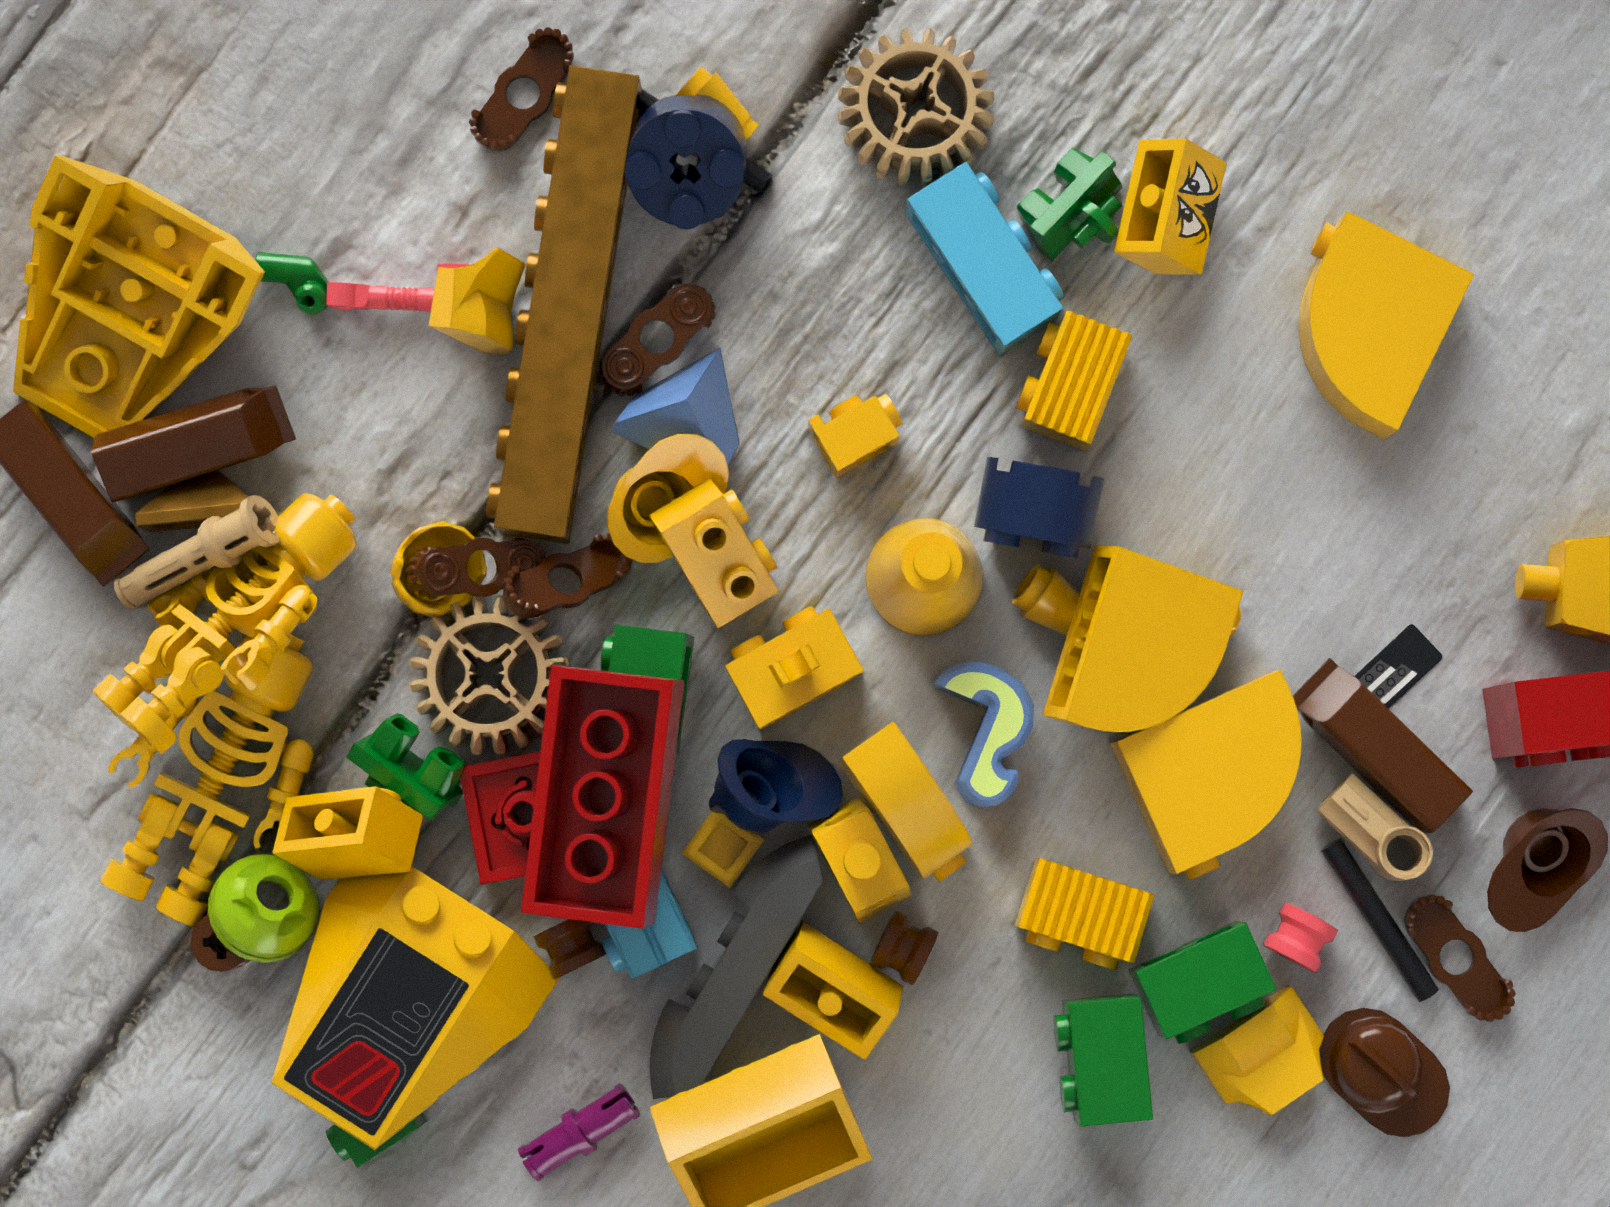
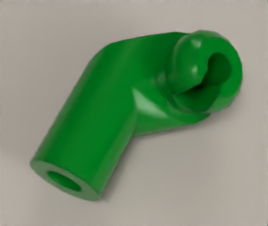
(301, 277)

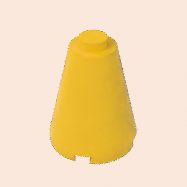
(924, 576)

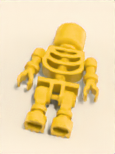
(257, 597)
(212, 840)

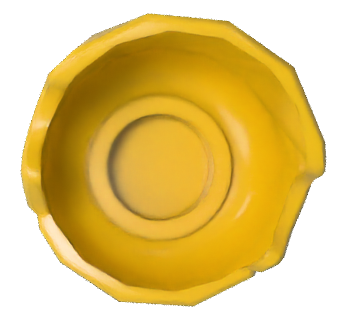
(434, 535)

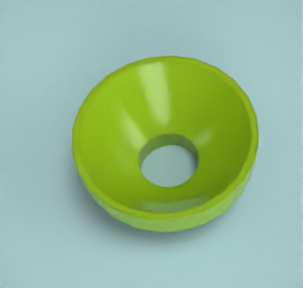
(247, 924)

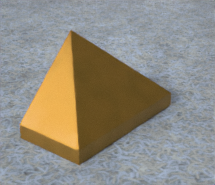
(190, 503)

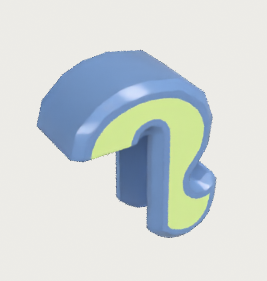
(1000, 732)

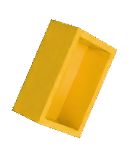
(761, 1130)

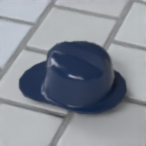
(774, 784)

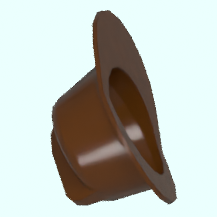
(1544, 865)
(1384, 1072)

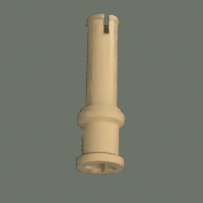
(217, 543)

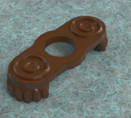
(546, 63)
(630, 365)
(597, 566)
(444, 570)
(1481, 986)

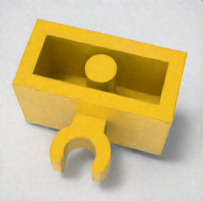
(793, 667)

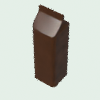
(191, 441)
(67, 494)
(1380, 747)

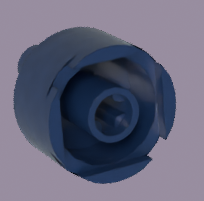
(686, 193)
(1038, 505)

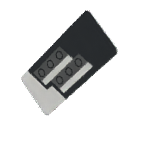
(1399, 665)

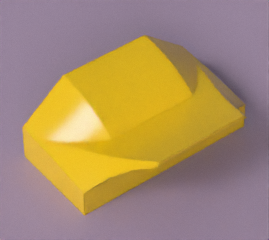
(478, 301)
(1265, 1055)

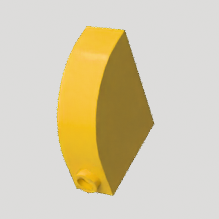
(1374, 319)
(1140, 642)
(1214, 772)
(908, 803)

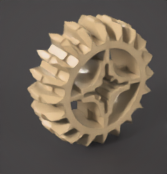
(897, 94)
(468, 693)

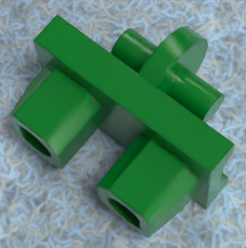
(1079, 210)
(391, 765)

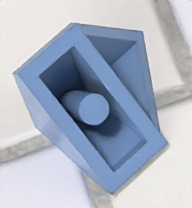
(684, 403)

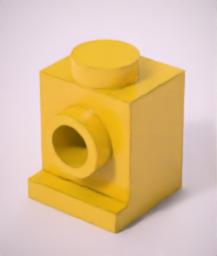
(856, 432)

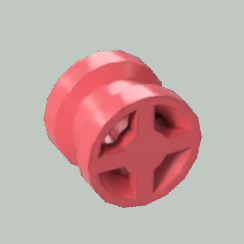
(1300, 937)

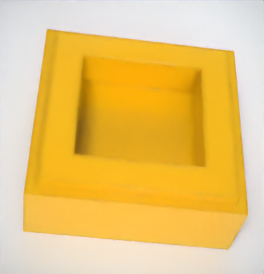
(722, 848)

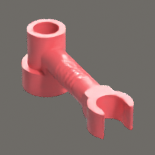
(366, 297)

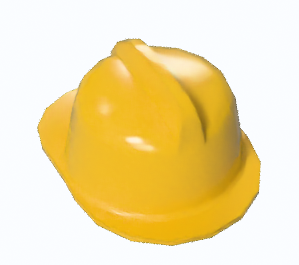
(657, 479)

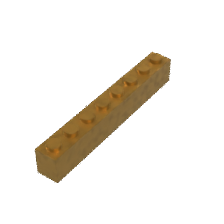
(567, 306)

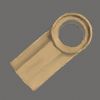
(1371, 826)

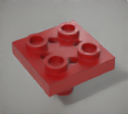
(491, 790)

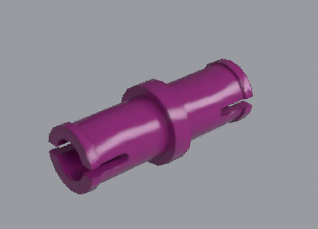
(578, 1132)

